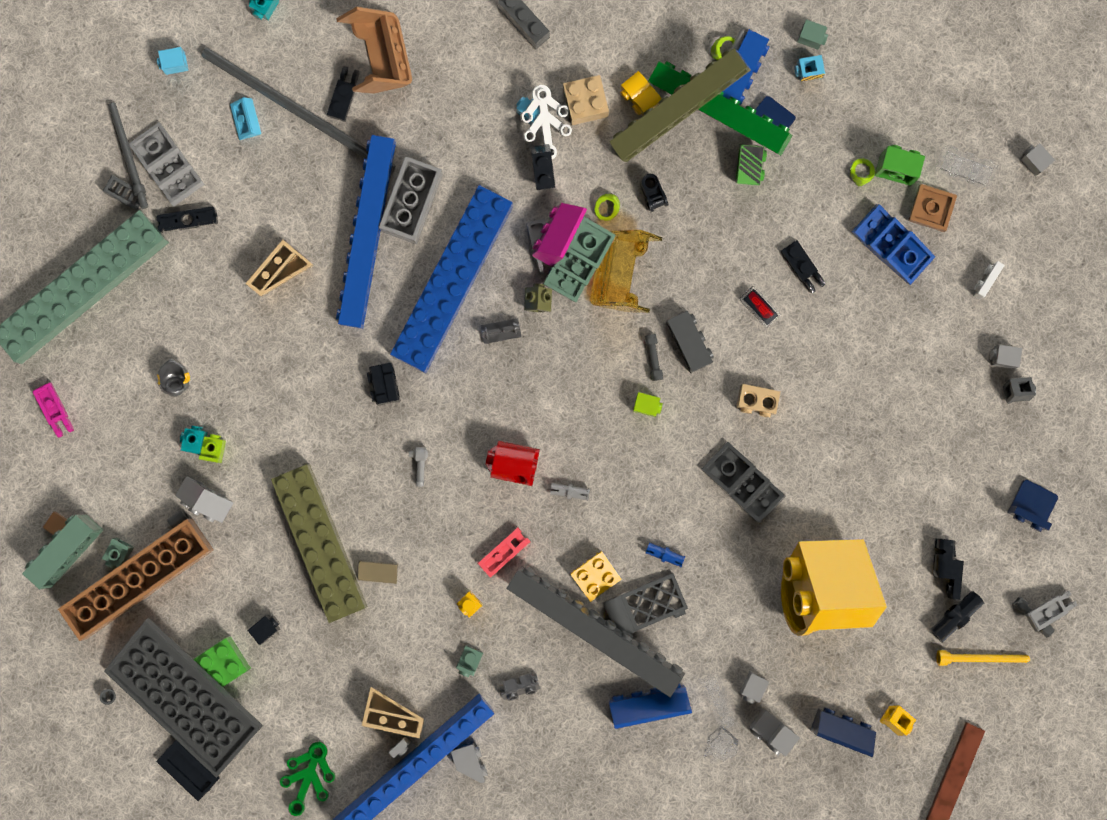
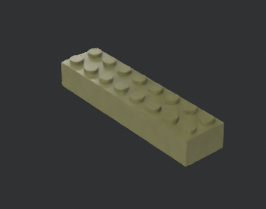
(319, 543)

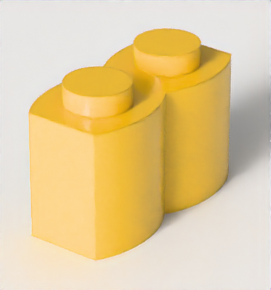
(640, 93)

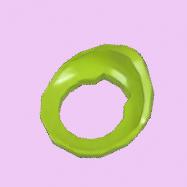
(715, 48)
(859, 180)
(611, 197)

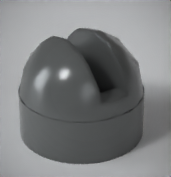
(103, 698)

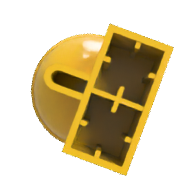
(830, 587)

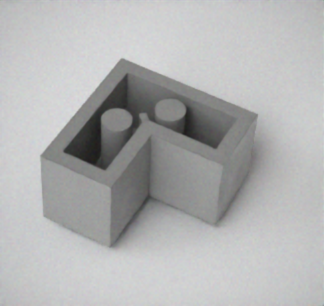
(203, 500)
(778, 735)

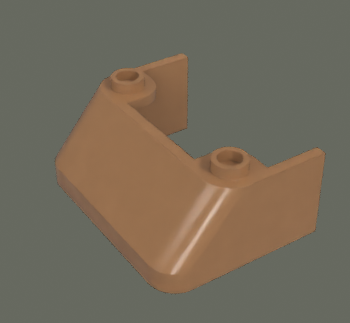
(384, 46)

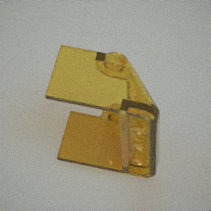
(615, 272)

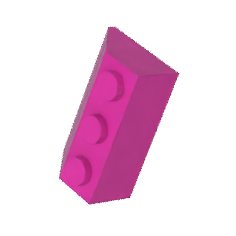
(558, 233)

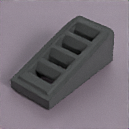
(107, 190)

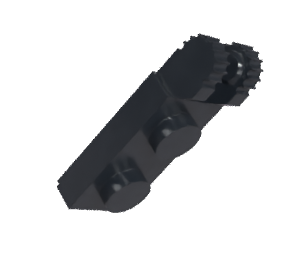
(342, 96)
(802, 265)

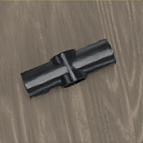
(957, 616)

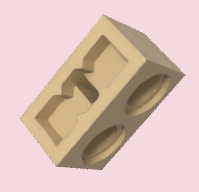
(758, 395)

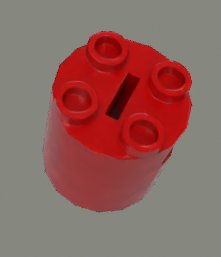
(512, 462)

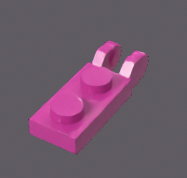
(52, 408)

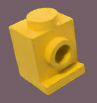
(469, 604)
(898, 714)

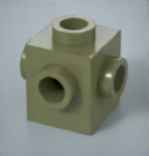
(538, 298)

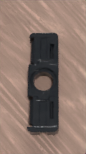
(174, 220)

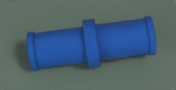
(665, 554)

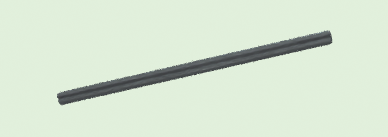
(286, 103)

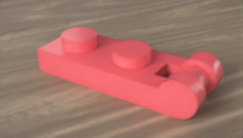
(503, 553)

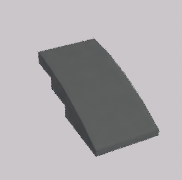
(743, 482)

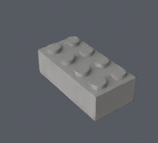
(411, 200)

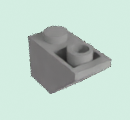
(468, 762)

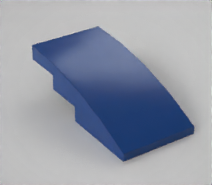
(893, 244)

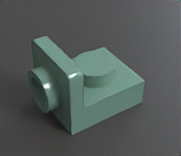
(469, 661)

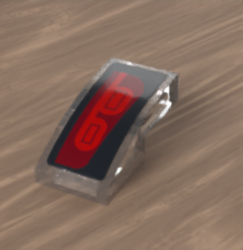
(759, 306)

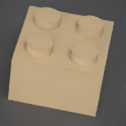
(585, 100)

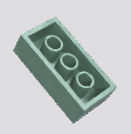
(62, 551)

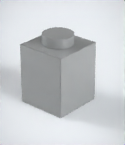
(1037, 159)
(1006, 356)
(753, 688)

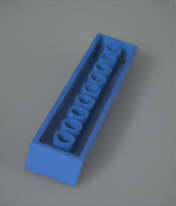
(452, 279)

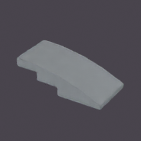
(166, 164)

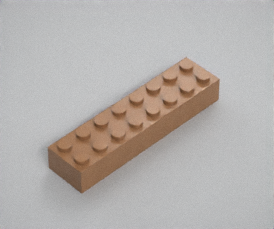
(135, 579)

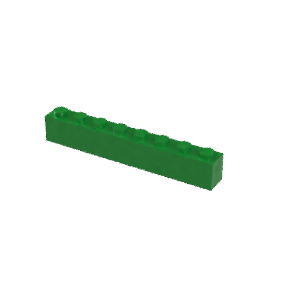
(727, 111)

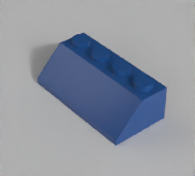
(648, 707)

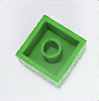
(900, 165)
(223, 662)

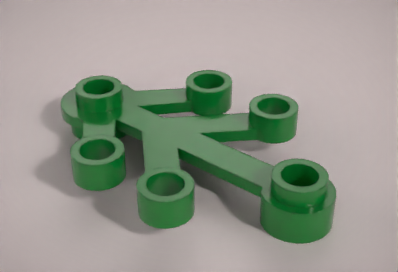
(309, 774)

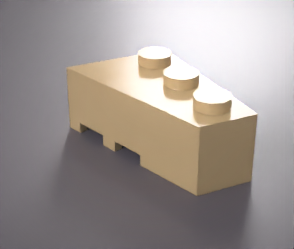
(277, 269)
(390, 716)

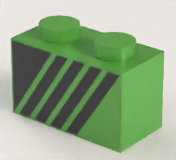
(750, 164)

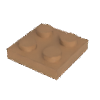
(932, 208)

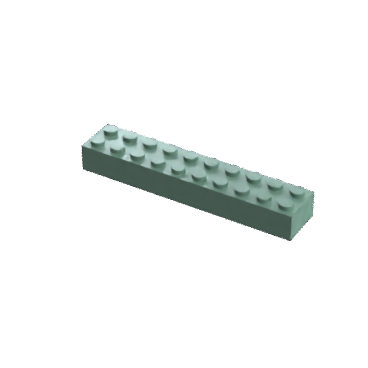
(80, 287)

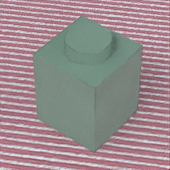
(813, 34)

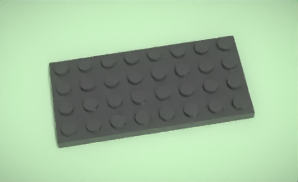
(183, 697)

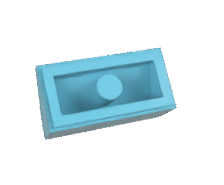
(245, 118)

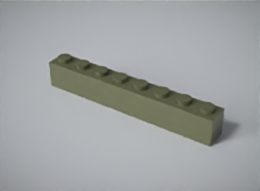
(679, 105)

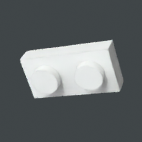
(984, 286)

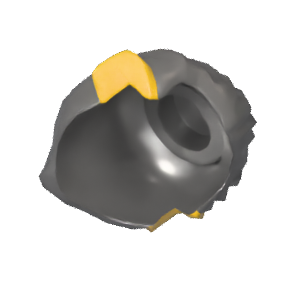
(173, 378)

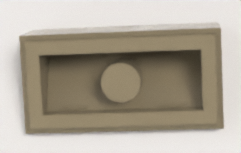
(378, 572)

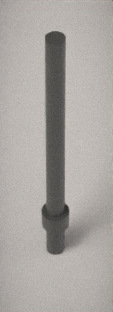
(138, 188)

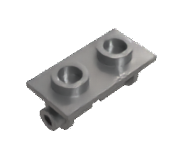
(501, 331)
(526, 687)

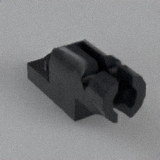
(948, 568)

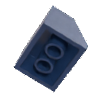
(844, 731)

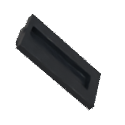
(187, 770)

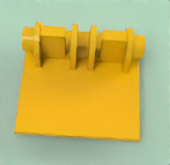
(595, 576)

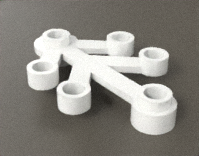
(544, 117)

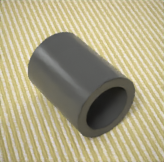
(177, 518)

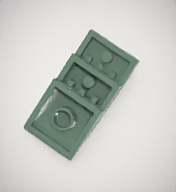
(580, 260)

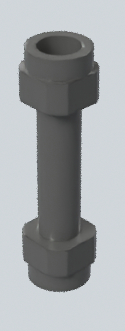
(656, 373)
(1022, 606)

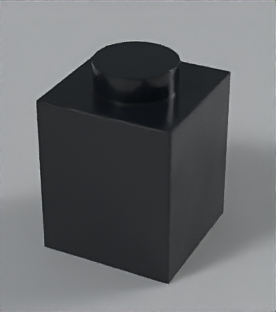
(264, 629)

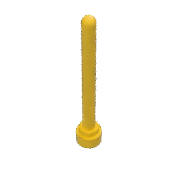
(944, 658)

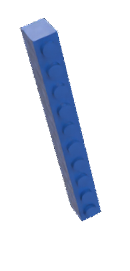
(367, 231)
(419, 761)

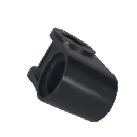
(653, 194)

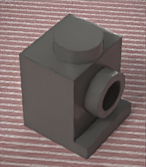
(1019, 390)

